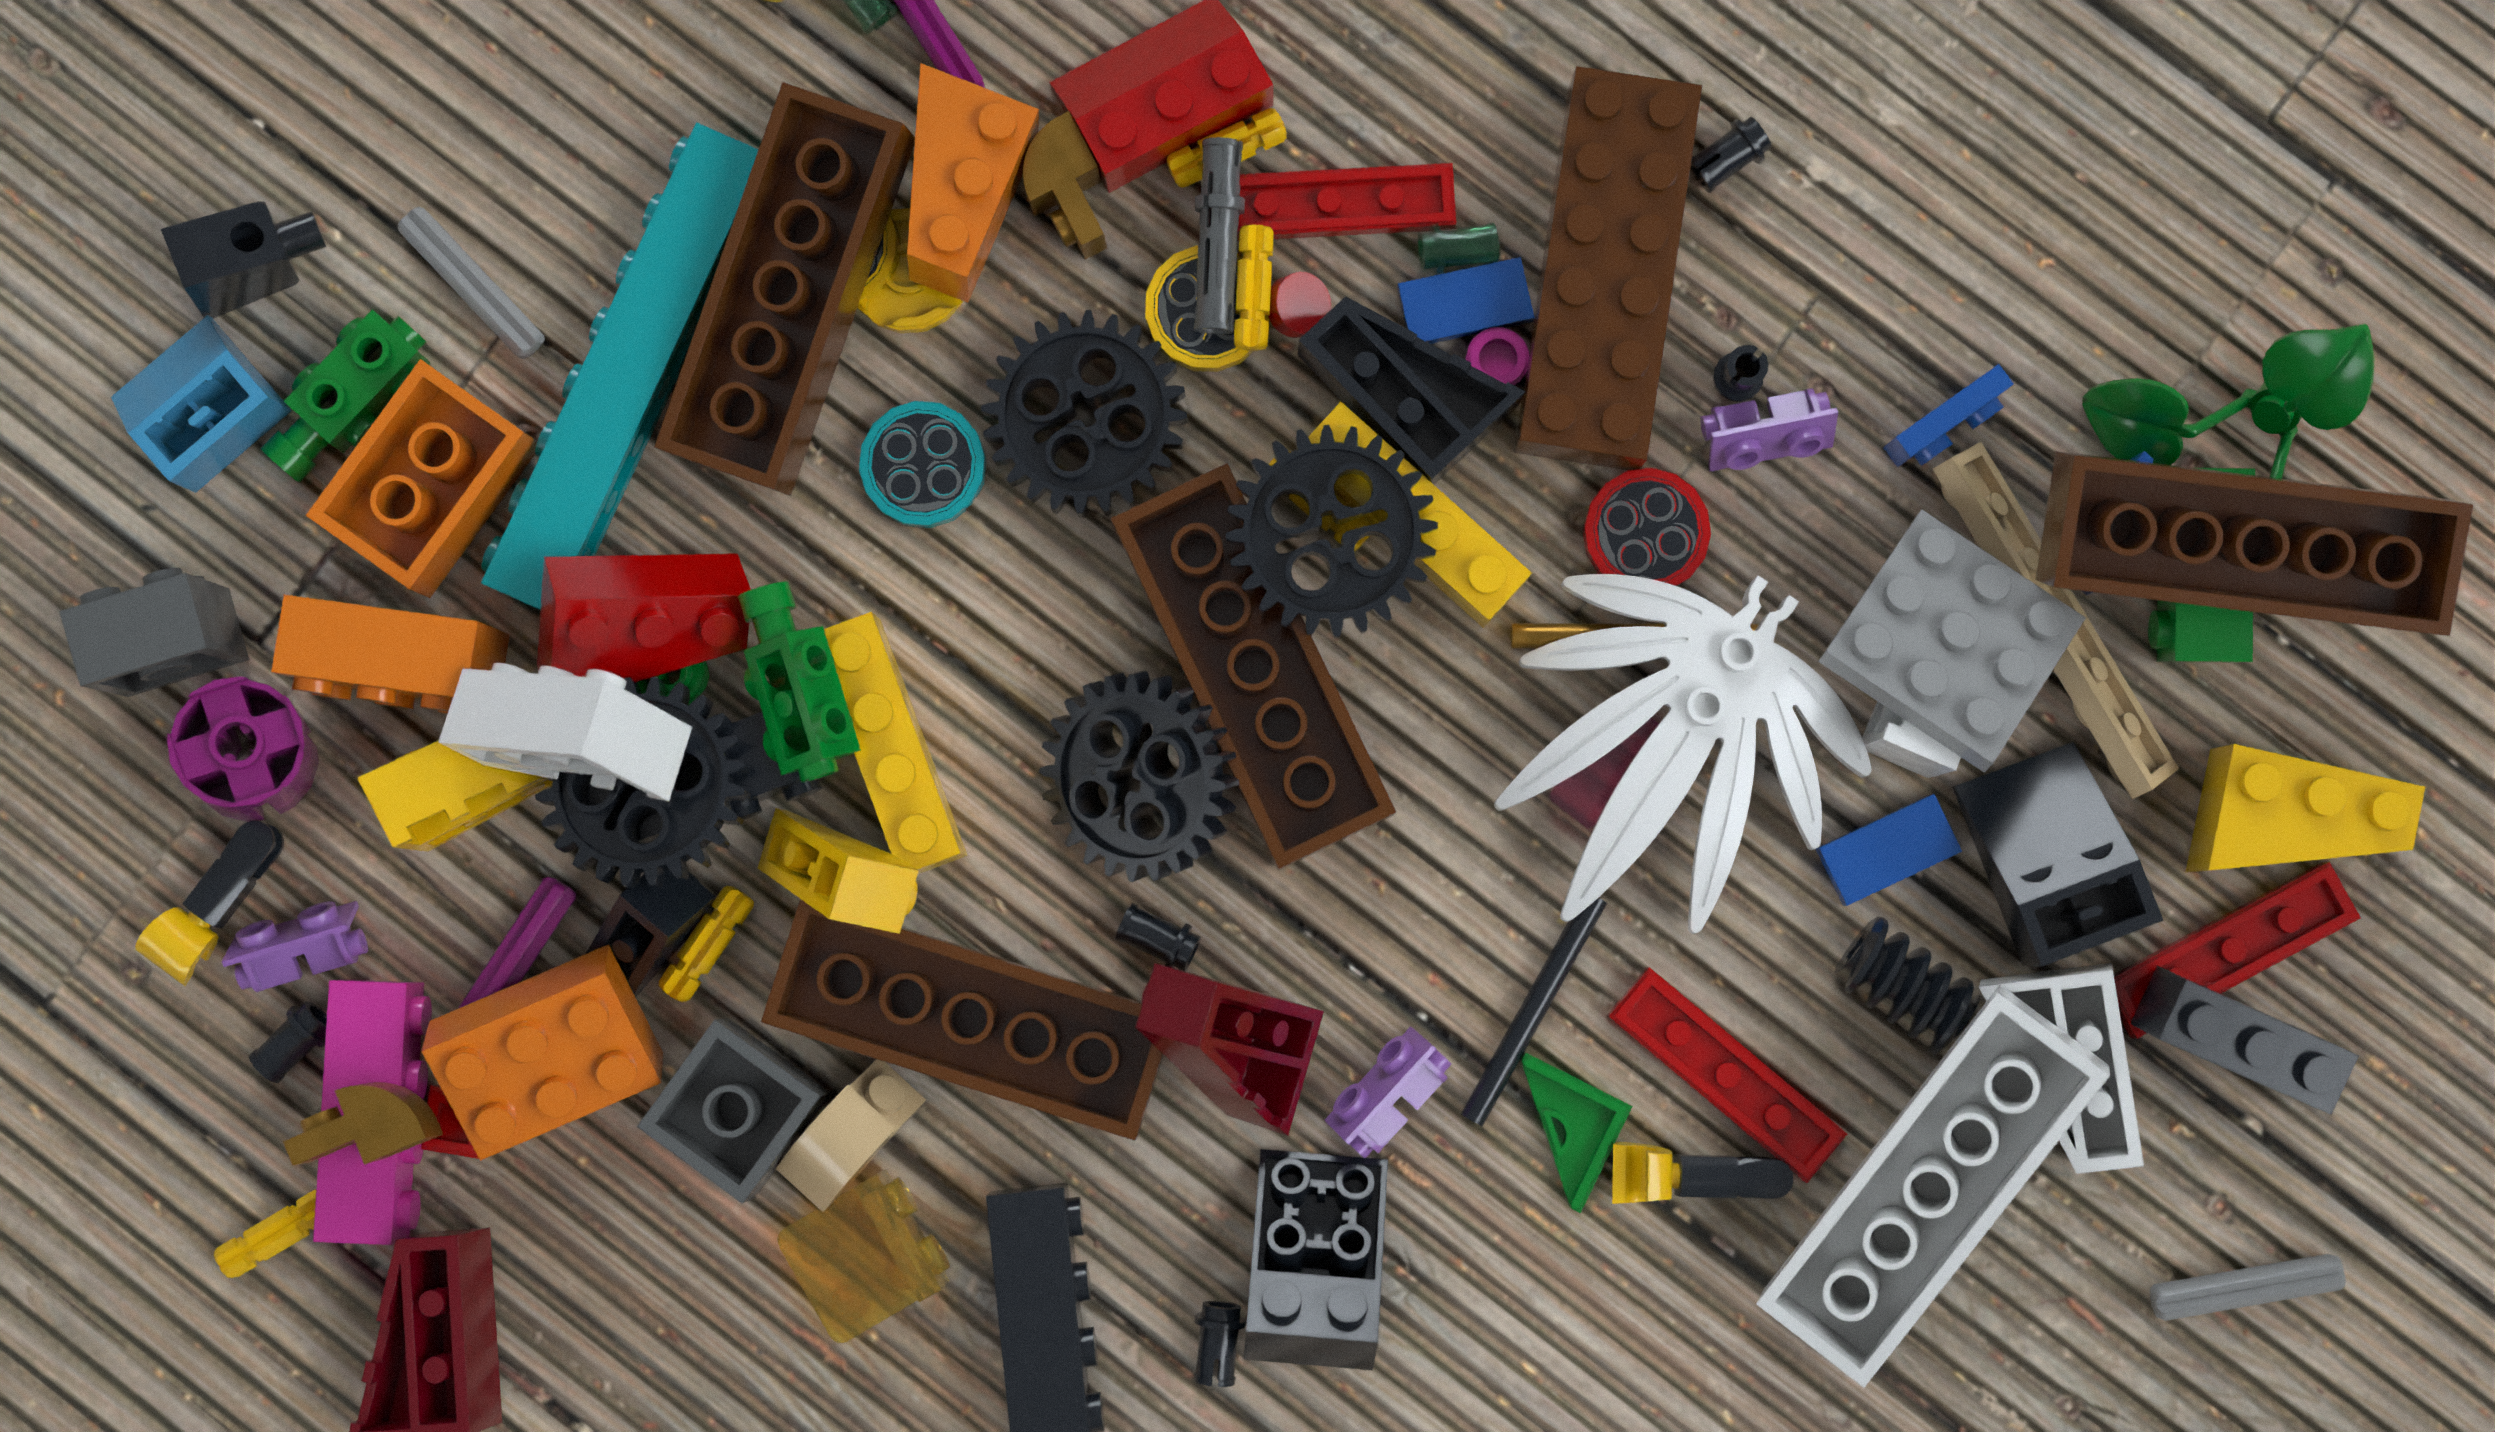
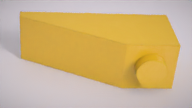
(838, 873)

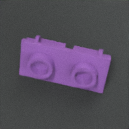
(1798, 428)
(271, 950)
(1365, 1110)

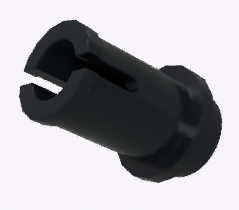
(1730, 153)
(1746, 387)
(1158, 937)
(291, 1041)
(1218, 1340)

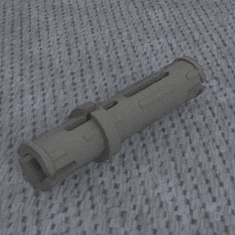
(1217, 246)

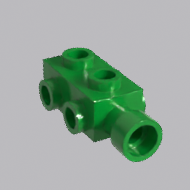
(360, 387)
(803, 691)

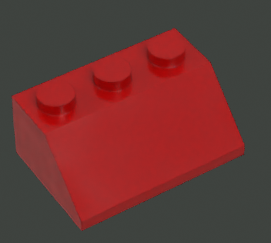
(1164, 91)

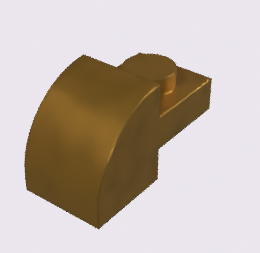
(1057, 173)
(376, 1117)

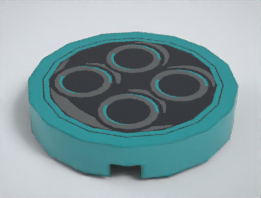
(922, 464)

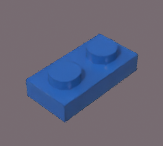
(1973, 404)

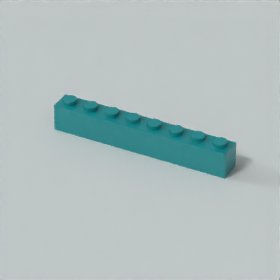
(628, 370)

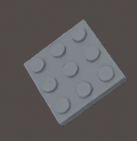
(1952, 640)

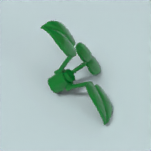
(2305, 375)

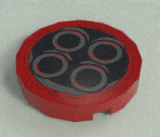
(1647, 527)

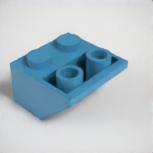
(198, 406)

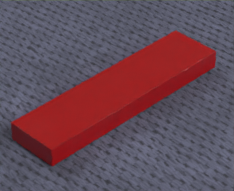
(1350, 200)
(2245, 938)
(1727, 1074)

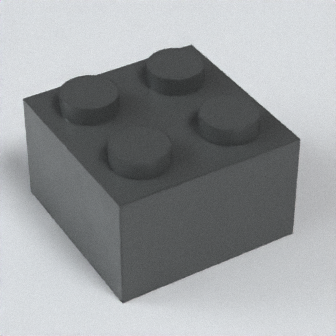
(153, 633)
(733, 1109)

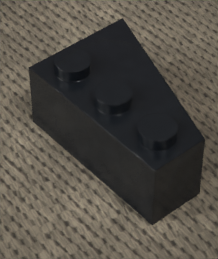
(1406, 388)

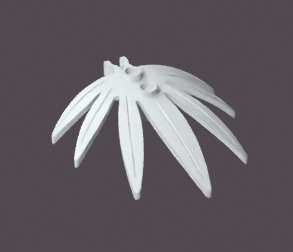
(1715, 688)

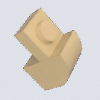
(849, 1134)

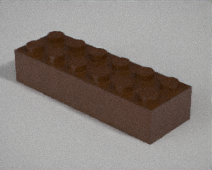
(1608, 269)
(786, 288)
(2253, 543)
(1266, 682)
(967, 1020)

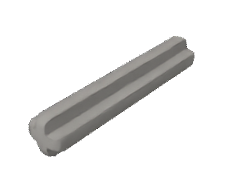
(471, 282)
(2247, 1287)

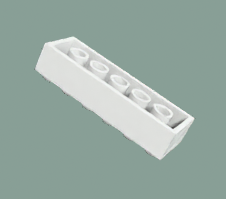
(1933, 1185)

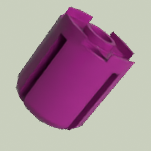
(206, 749)

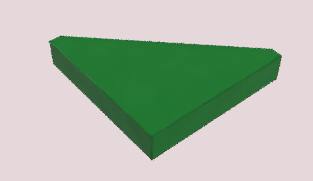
(1577, 1124)

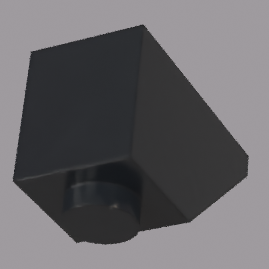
(652, 925)

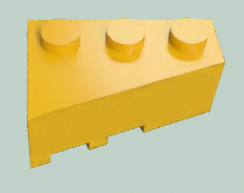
(440, 795)
(2291, 809)

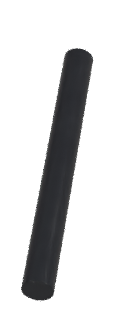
(1531, 1013)

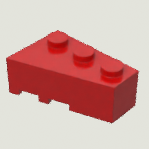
(640, 612)

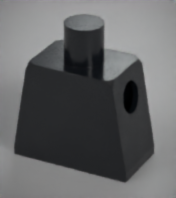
(239, 255)

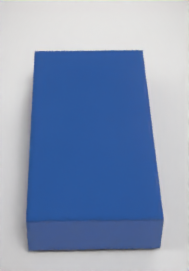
(1466, 301)
(1888, 850)

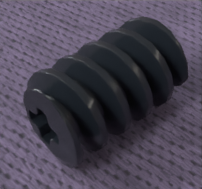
(1908, 983)

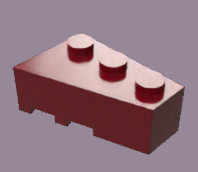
(1232, 1043)
(435, 1339)

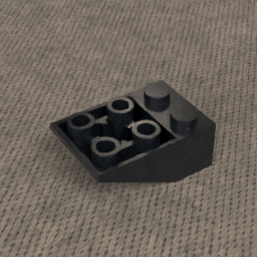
(2056, 856)
(1316, 1260)

